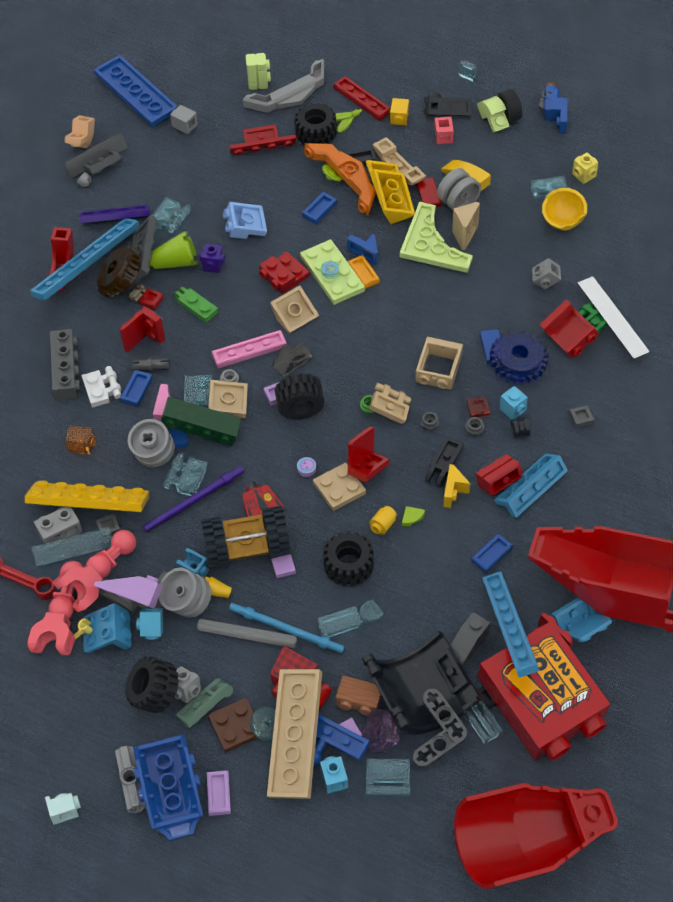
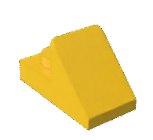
(455, 483)

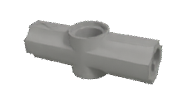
(126, 762)

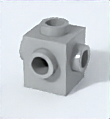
(546, 274)
(188, 686)

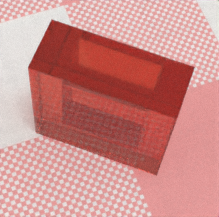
(478, 407)

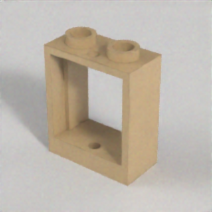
(434, 347)

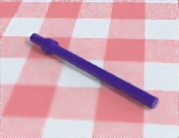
(225, 479)

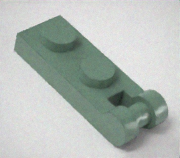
(204, 702)

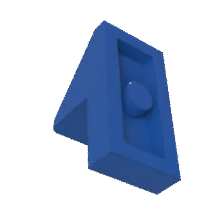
(360, 247)

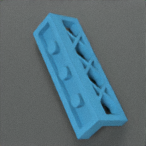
(532, 484)

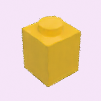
(399, 111)

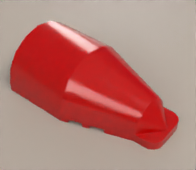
(527, 830)

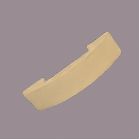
(387, 152)

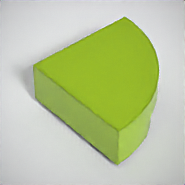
(412, 516)

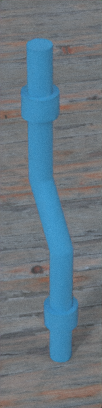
(250, 613)

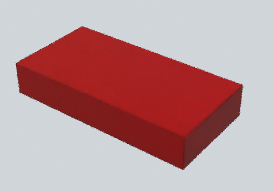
(428, 192)

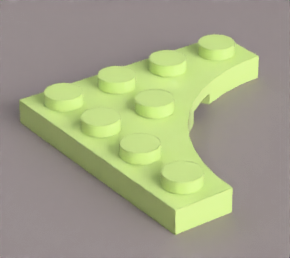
(427, 245)

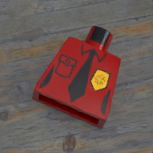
(259, 498)

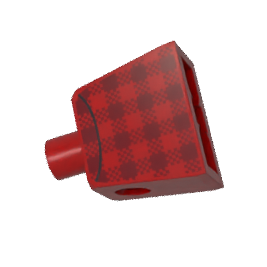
(288, 660)

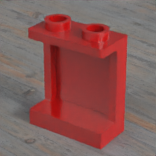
(569, 329)

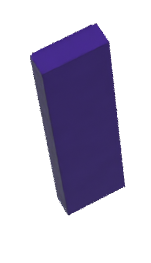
(116, 213)

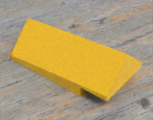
(391, 190)

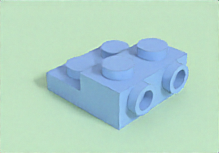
(244, 220)

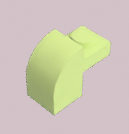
(493, 110)

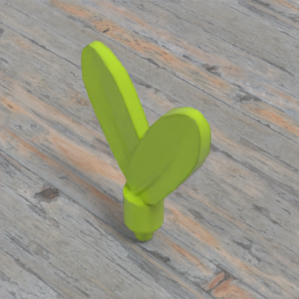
(346, 118)

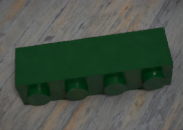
(200, 421)

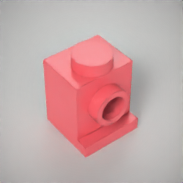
(443, 130)

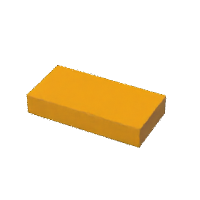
(364, 271)

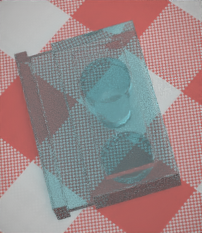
(197, 389)

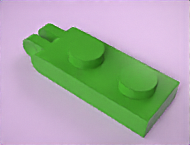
(196, 304)

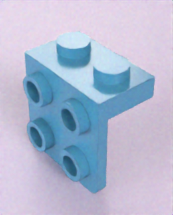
(580, 620)
(108, 626)

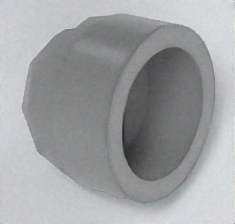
(84, 180)

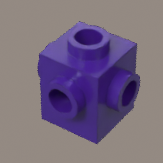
(212, 258)

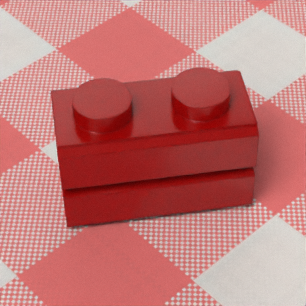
(499, 475)

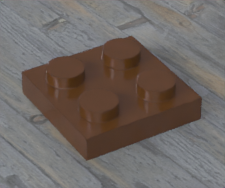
(233, 724)

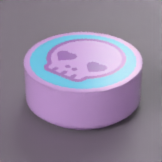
(306, 467)

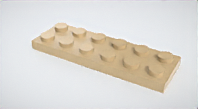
(294, 734)

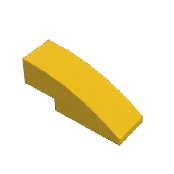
(474, 171)

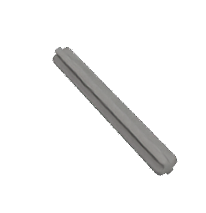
(247, 633)

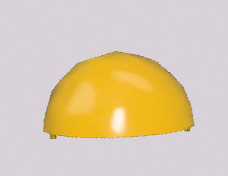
(564, 208)

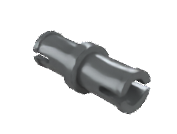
(150, 364)

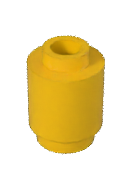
(383, 520)

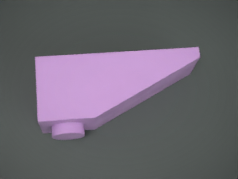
(137, 589)

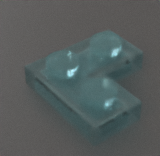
(543, 187)

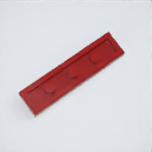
(362, 98)

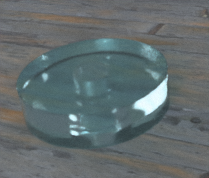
(258, 725)

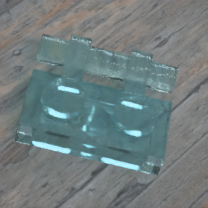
(167, 211)
(191, 477)

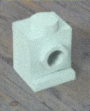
(63, 807)

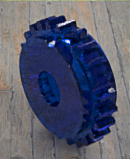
(503, 357)

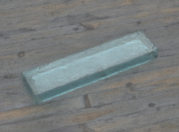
(72, 546)

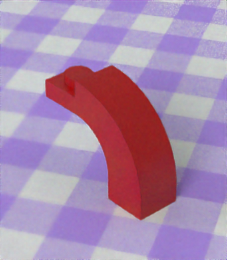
(62, 248)

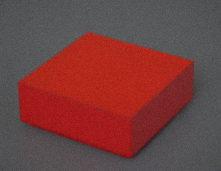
(151, 299)

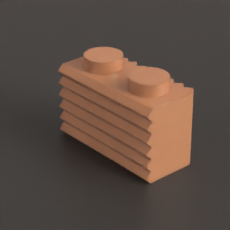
(358, 695)

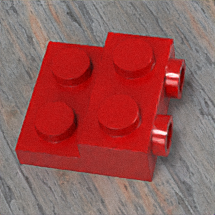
(283, 272)

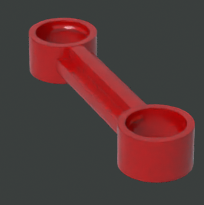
(27, 580)

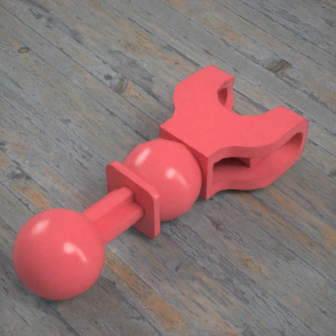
(96, 569)
(56, 621)

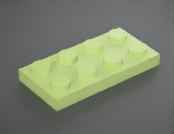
(341, 287)

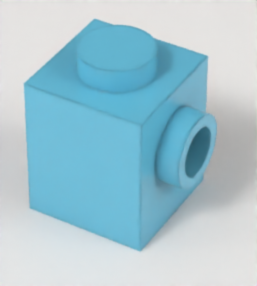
(513, 403)
(150, 623)
(333, 774)

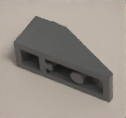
(470, 637)

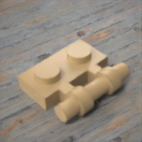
(389, 407)

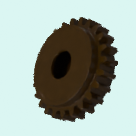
(118, 271)

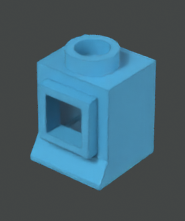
(194, 559)

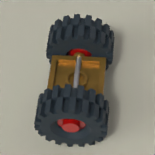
(246, 537)

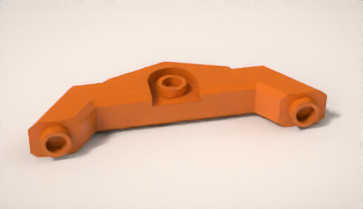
(348, 169)

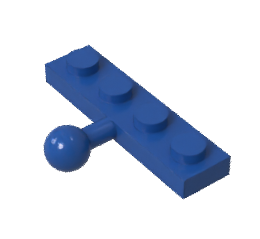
(338, 738)

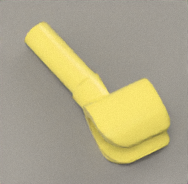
(83, 628)

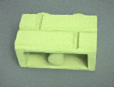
(257, 71)

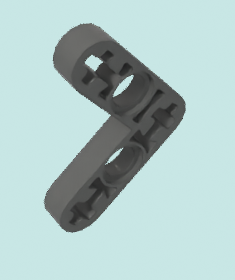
(445, 735)

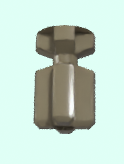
(135, 295)

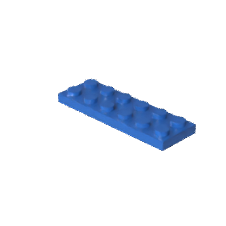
(135, 90)

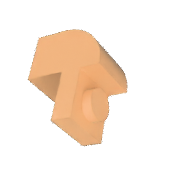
(81, 132)

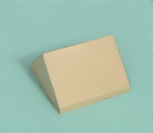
(465, 223)

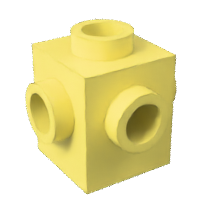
(585, 168)

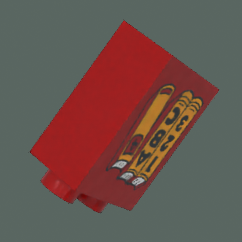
(550, 703)

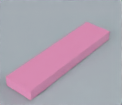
(248, 349)

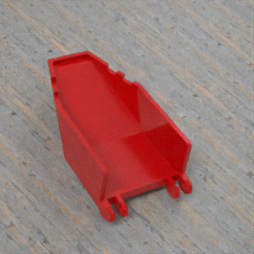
(611, 570)

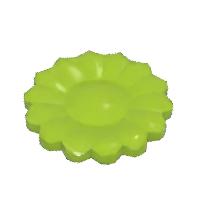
(331, 174)

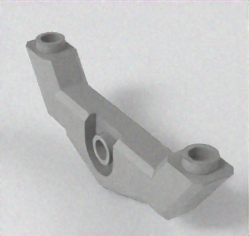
(289, 95)

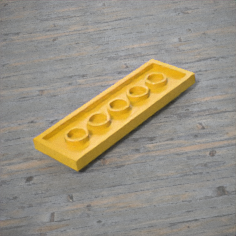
(87, 496)

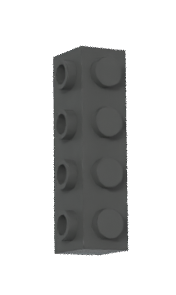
(64, 364)

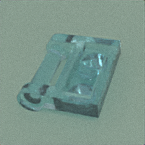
(388, 772)

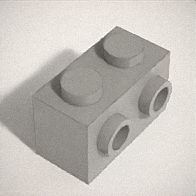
(58, 525)

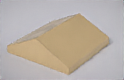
(293, 309)

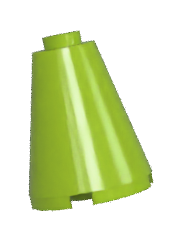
(174, 253)

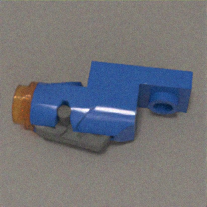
(554, 106)

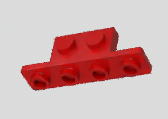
(260, 138)

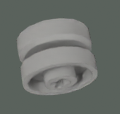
(458, 189)
(151, 443)
(185, 592)

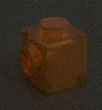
(80, 439)

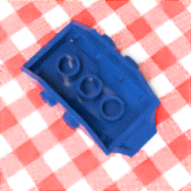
(169, 786)

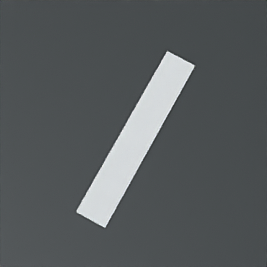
(613, 317)

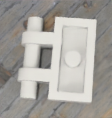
(96, 389)

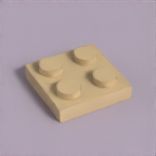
(228, 397)
(339, 487)

